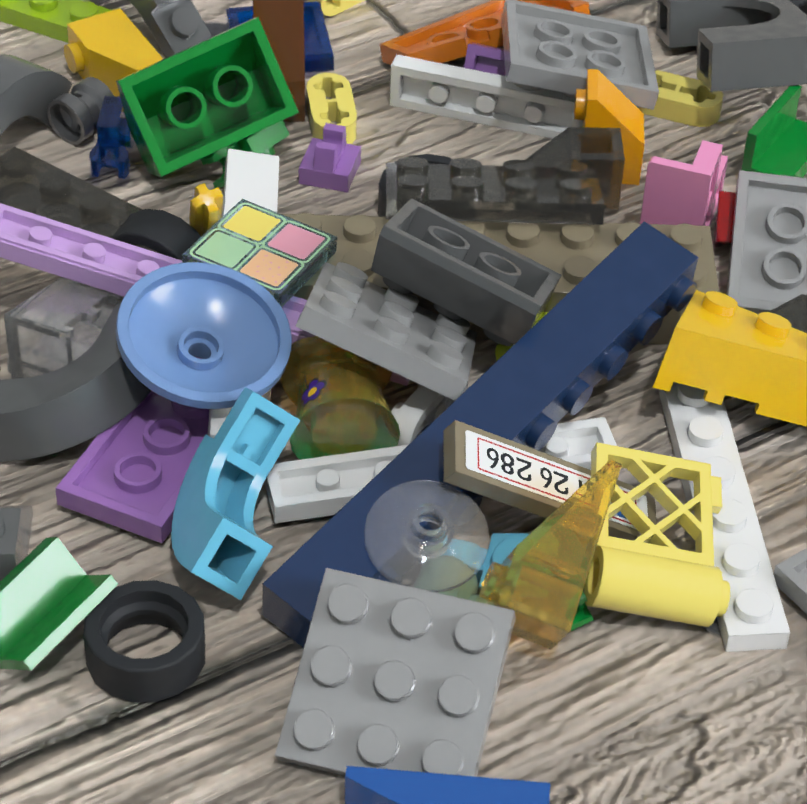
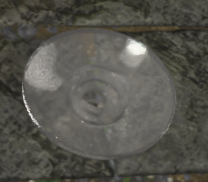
(423, 557)

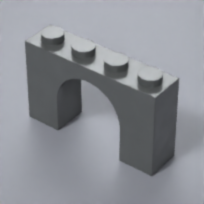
(739, 40)

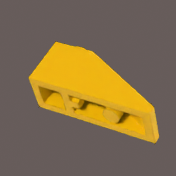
(107, 48)

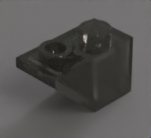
(594, 147)

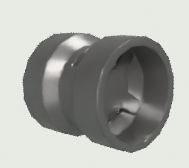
(77, 113)

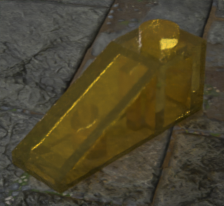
(551, 565)

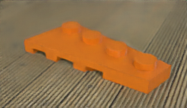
(450, 36)

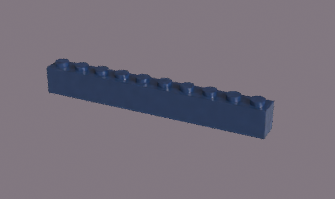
(516, 398)

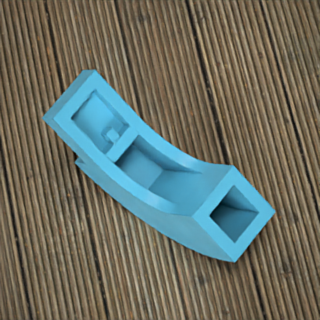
(220, 490)

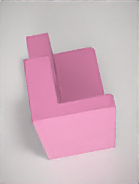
(683, 191)

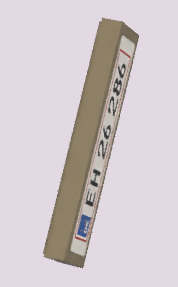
(523, 475)

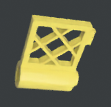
(657, 576)

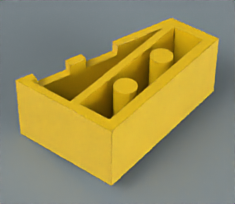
(739, 357)

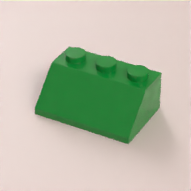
(205, 98)

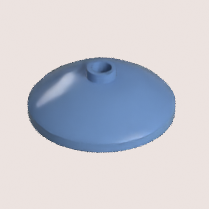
(208, 315)

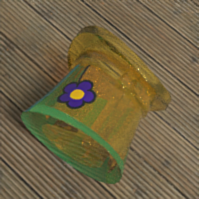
(337, 401)

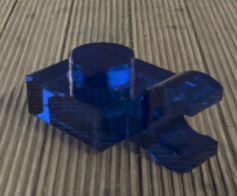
(112, 139)

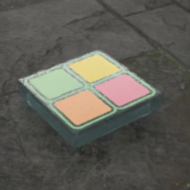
(265, 247)

